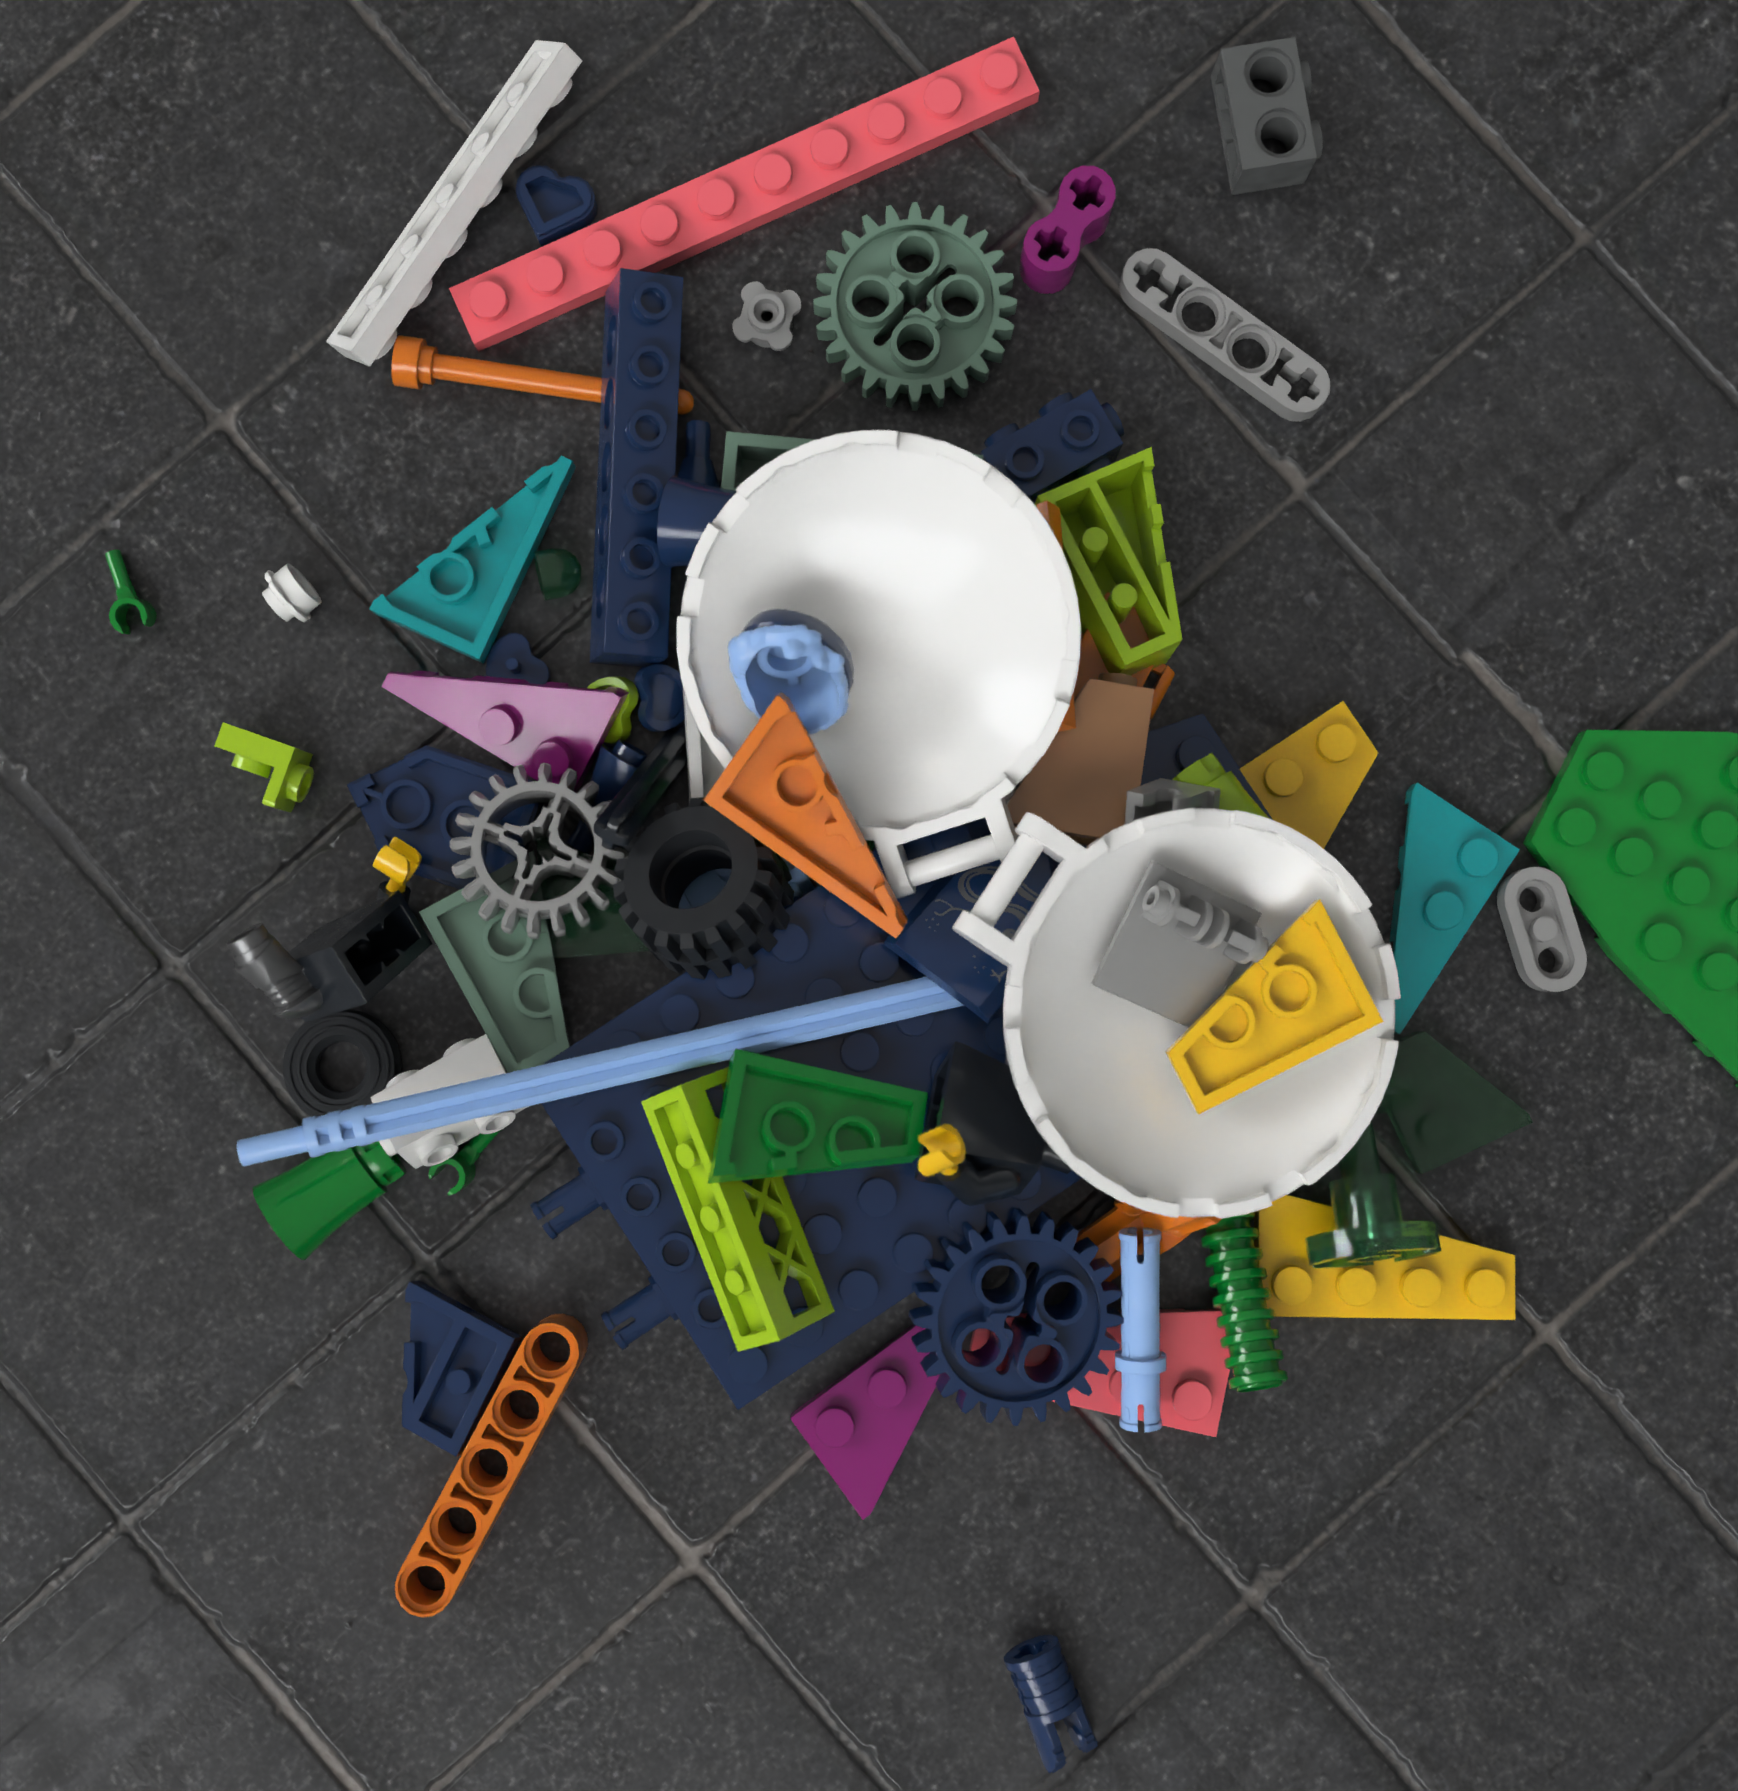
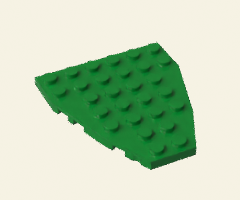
(1651, 862)

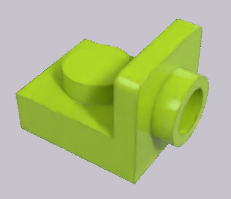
(258, 755)

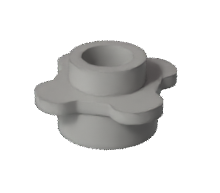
(768, 334)

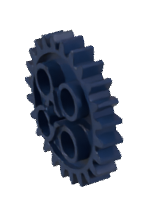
(961, 1305)

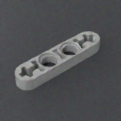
(1231, 325)

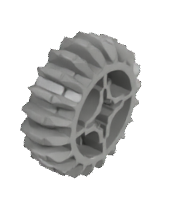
(510, 837)

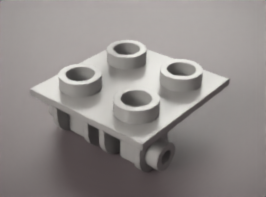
(1178, 946)

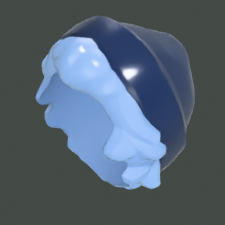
(796, 657)

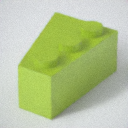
(1118, 548)

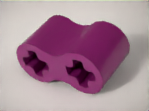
(1067, 229)

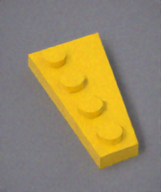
(1452, 1284)

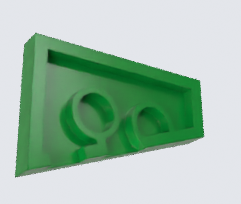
(810, 1120)

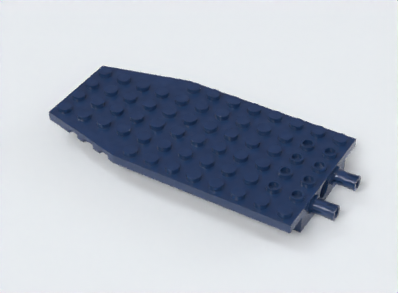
(862, 1224)

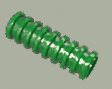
(1243, 1304)

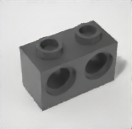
(1252, 115)

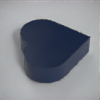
(554, 203)

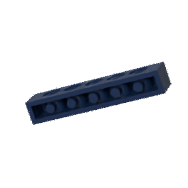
(634, 467)

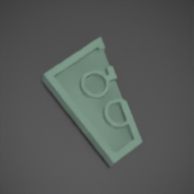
(503, 975)

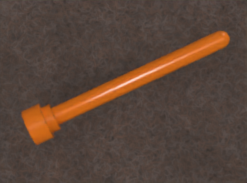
(421, 364)

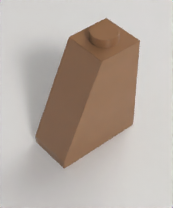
(1089, 769)

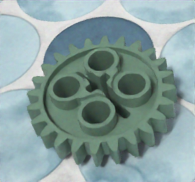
(874, 271)

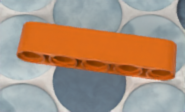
(475, 1489)

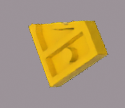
(1313, 773)

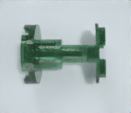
(1369, 1206)

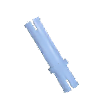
(1140, 1352)

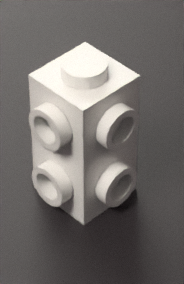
(461, 1063)

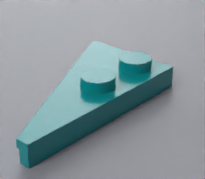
(470, 586)
(1444, 882)

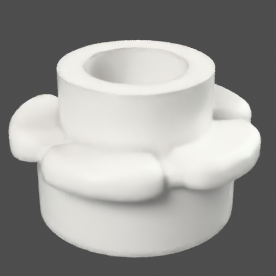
(290, 594)

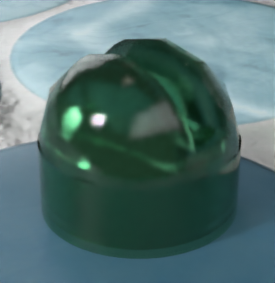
(556, 572)

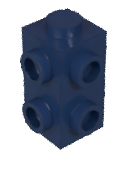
(1059, 447)

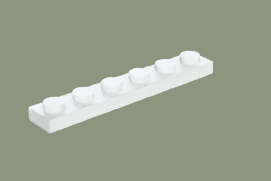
(465, 187)

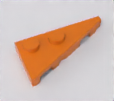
(792, 805)

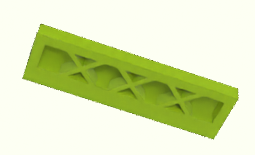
(726, 1223)

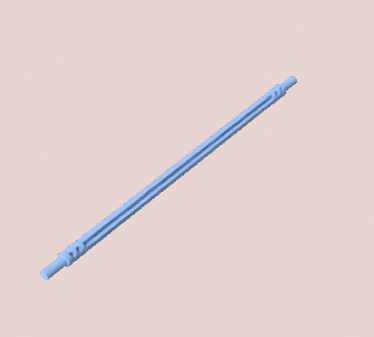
(597, 1071)

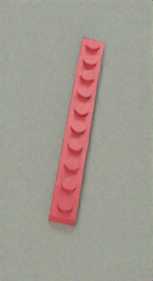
(746, 193)

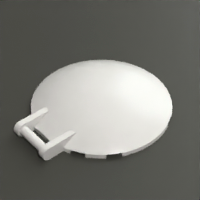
(950, 619)
(1098, 1064)

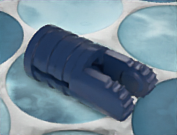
(1047, 1697)

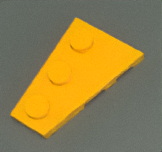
(1275, 1014)

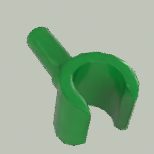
(126, 596)
(464, 1161)

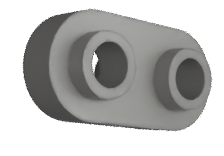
(1547, 926)

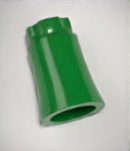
(324, 1194)

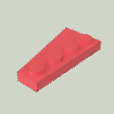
(1189, 1388)

